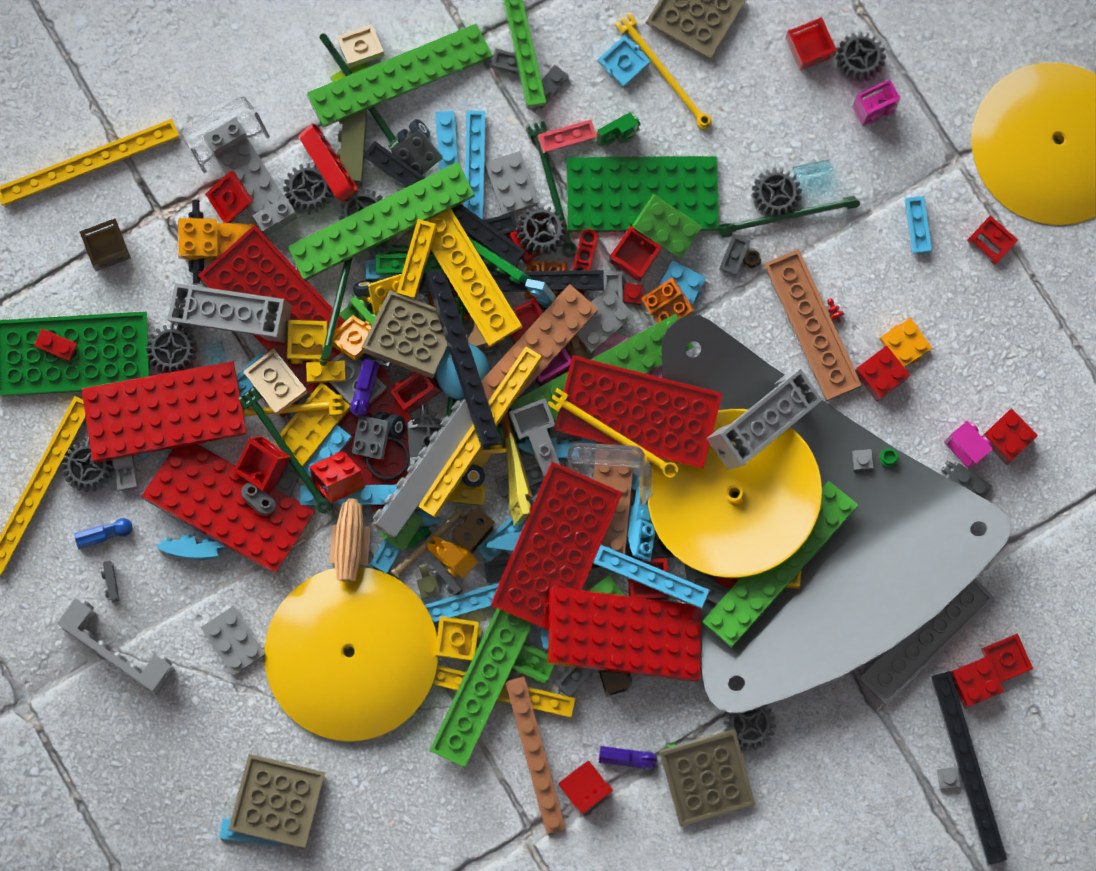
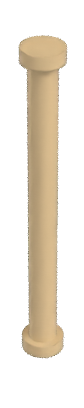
(422, 547)

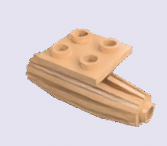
(349, 542)

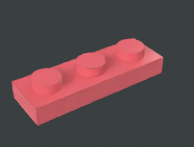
(567, 136)

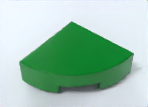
(418, 537)

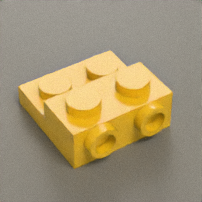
(305, 340)
(457, 638)

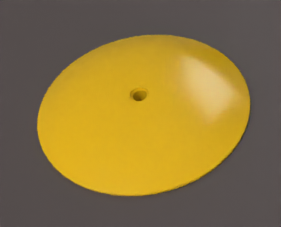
(1017, 147)
(744, 533)
(360, 693)

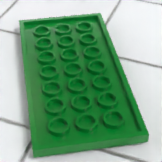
(613, 191)
(107, 352)

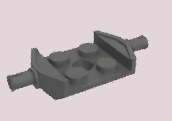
(420, 429)

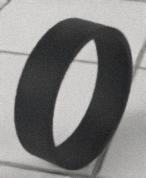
(401, 472)

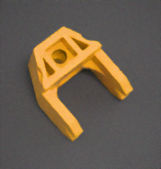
(455, 558)

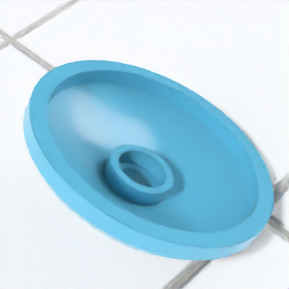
(447, 375)

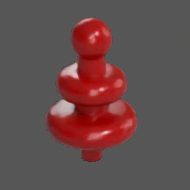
(833, 309)

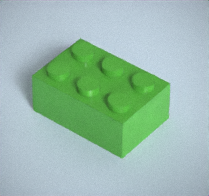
(667, 226)

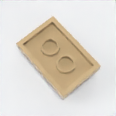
(275, 381)

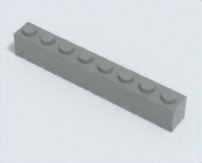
(424, 472)

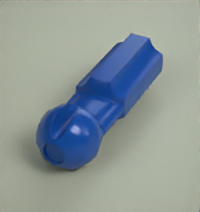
(100, 534)

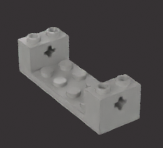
(237, 154)
(230, 311)
(765, 420)
(75, 622)

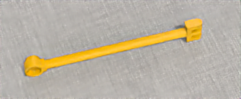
(629, 27)
(561, 402)
(331, 405)

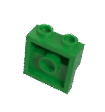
(622, 128)

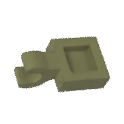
(427, 585)

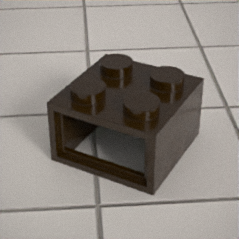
(106, 245)
(477, 532)
(615, 682)

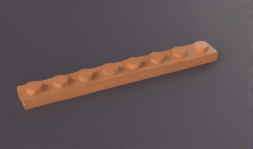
(535, 755)

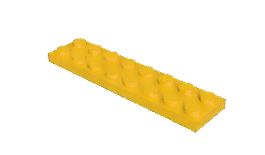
(472, 279)

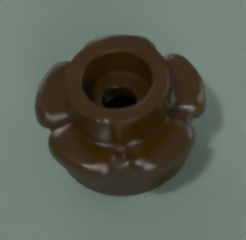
(752, 254)

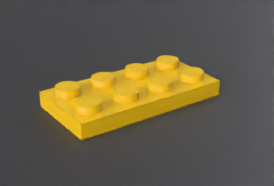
(310, 428)

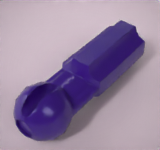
(364, 388)
(629, 758)

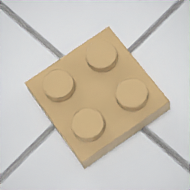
(360, 46)

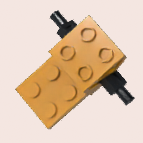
(205, 239)

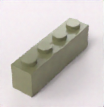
(353, 145)

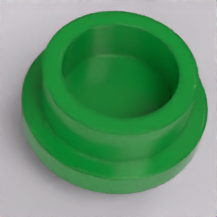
(889, 457)

